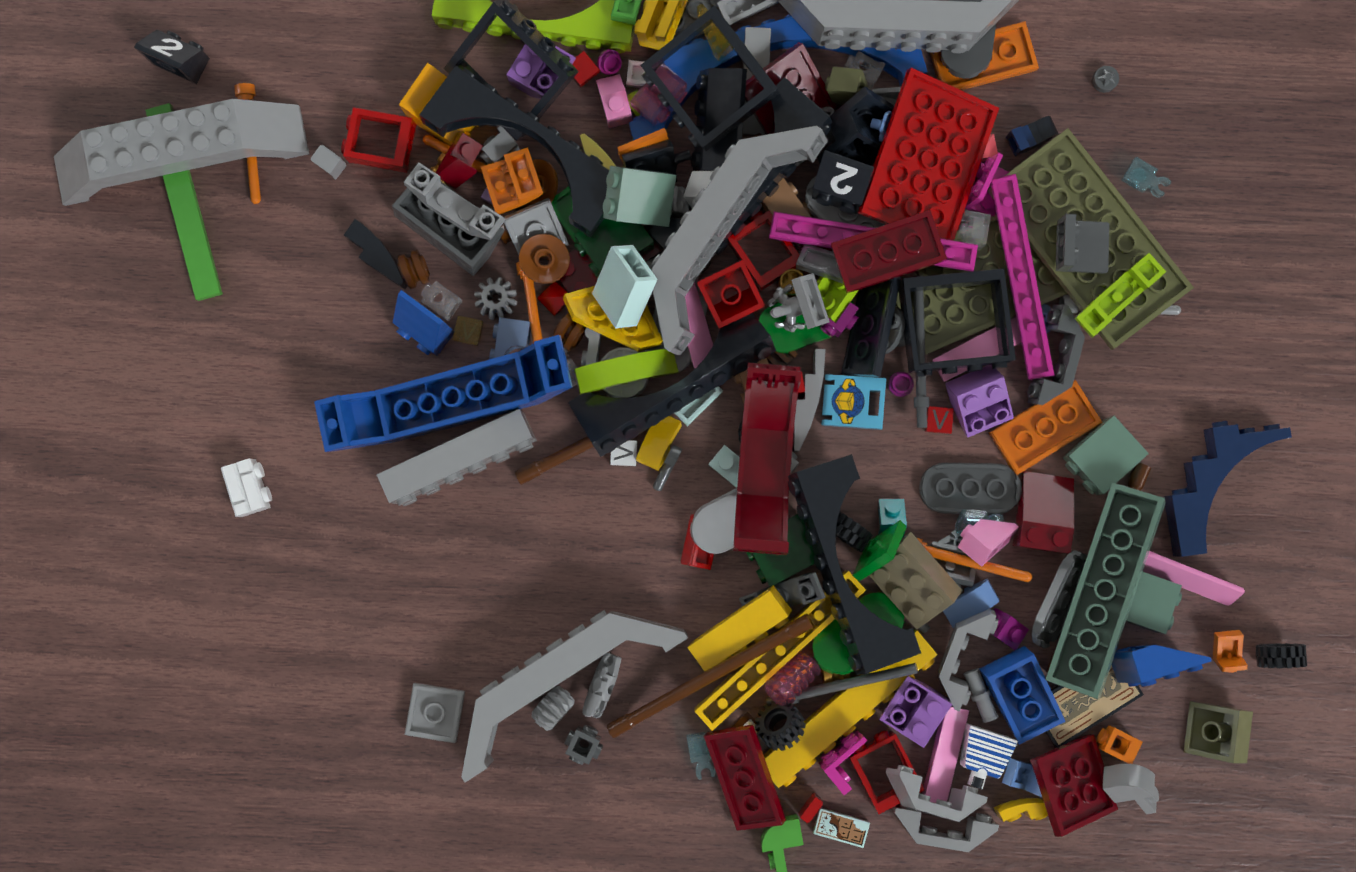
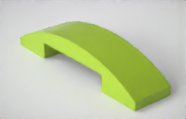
(1119, 294)
(625, 370)

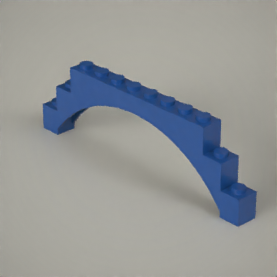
(784, 34)

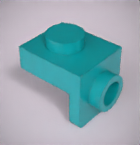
(890, 512)

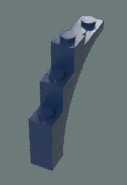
(1189, 508)

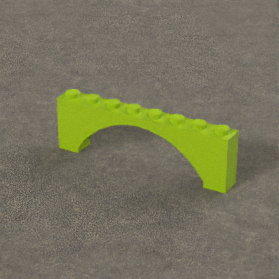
(589, 28)

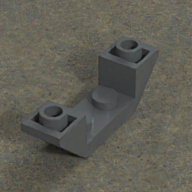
(1059, 320)
(795, 591)

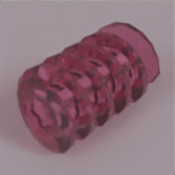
(792, 679)

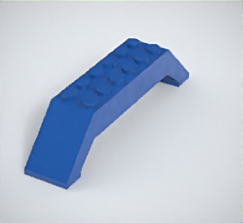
(445, 398)

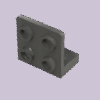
(1082, 245)

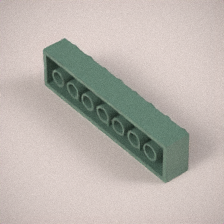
(1106, 590)

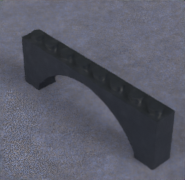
(468, 103)
(791, 112)
(616, 420)
(868, 638)

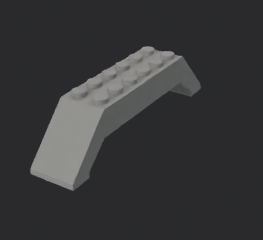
(897, 23)
(177, 143)
(714, 216)
(552, 668)

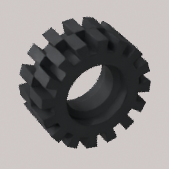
(852, 533)
(1281, 655)
(787, 733)

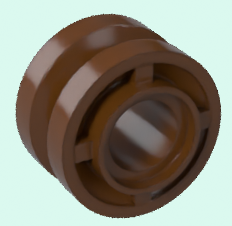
(413, 269)
(570, 332)

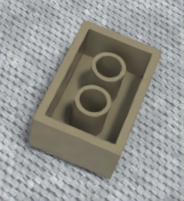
(916, 582)

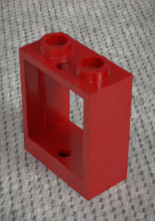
(403, 147)
(775, 273)
(889, 799)

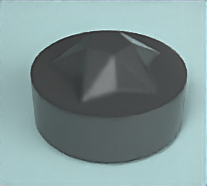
(1105, 79)

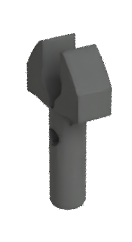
(667, 467)

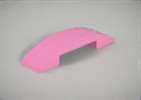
(980, 346)

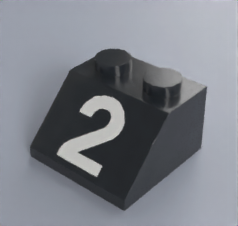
(174, 55)
(842, 182)

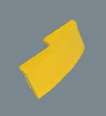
(657, 443)
(1011, 811)

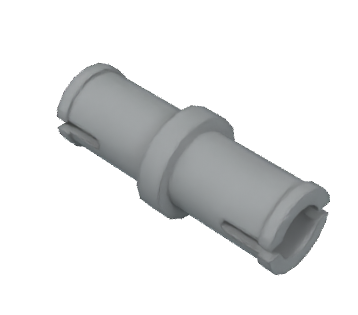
(981, 695)

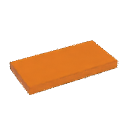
(1011, 57)
(1045, 428)

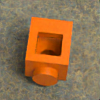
(1125, 749)

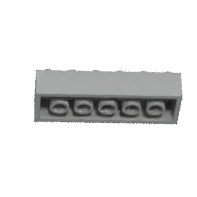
(457, 457)

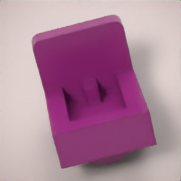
(846, 320)
(1009, 630)

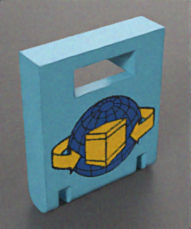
(849, 401)

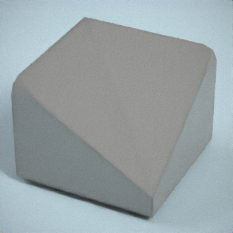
(328, 161)

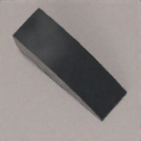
(374, 252)

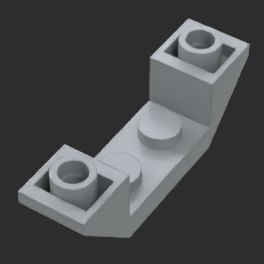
(473, 220)
(978, 625)
(907, 789)
(977, 830)

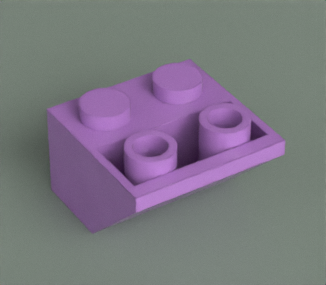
(532, 74)
(980, 400)
(916, 710)

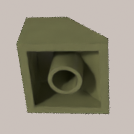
(1218, 732)

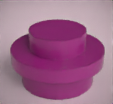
(609, 62)
(901, 384)

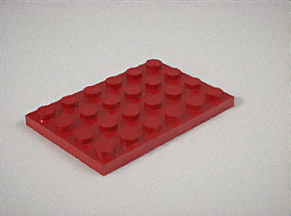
(929, 154)

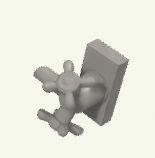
(806, 303)

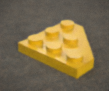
(587, 312)

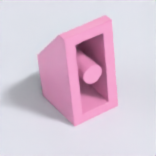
(614, 101)
(986, 539)

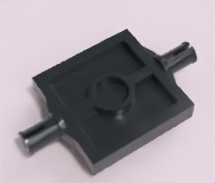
(656, 158)

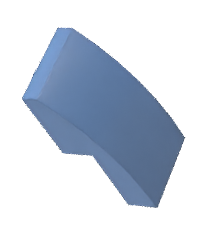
(971, 602)

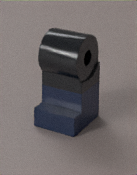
(1031, 135)

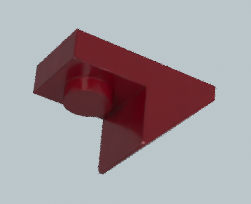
(458, 161)

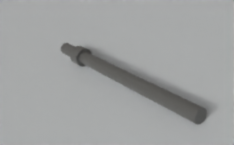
(921, 402)
(853, 682)

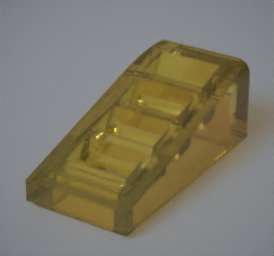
(717, 42)

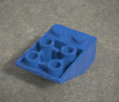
(1146, 663)

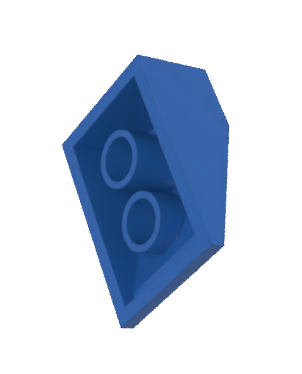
(421, 325)
(1022, 694)

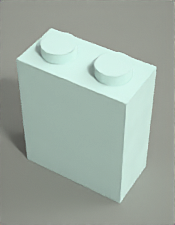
(624, 286)

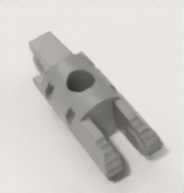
(601, 685)

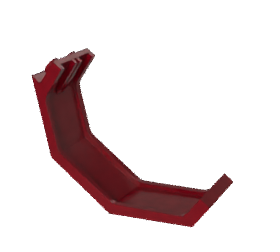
(766, 459)

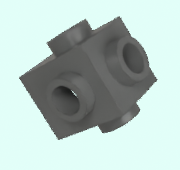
(583, 754)

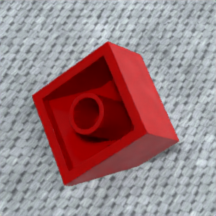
(731, 294)

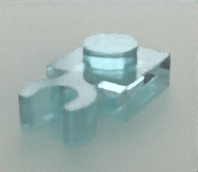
(1142, 176)
(972, 517)
(699, 753)

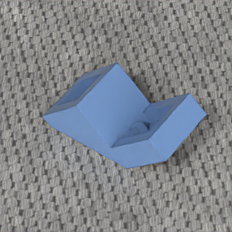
(1021, 776)

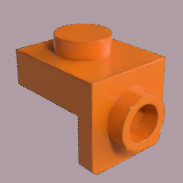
(1229, 650)

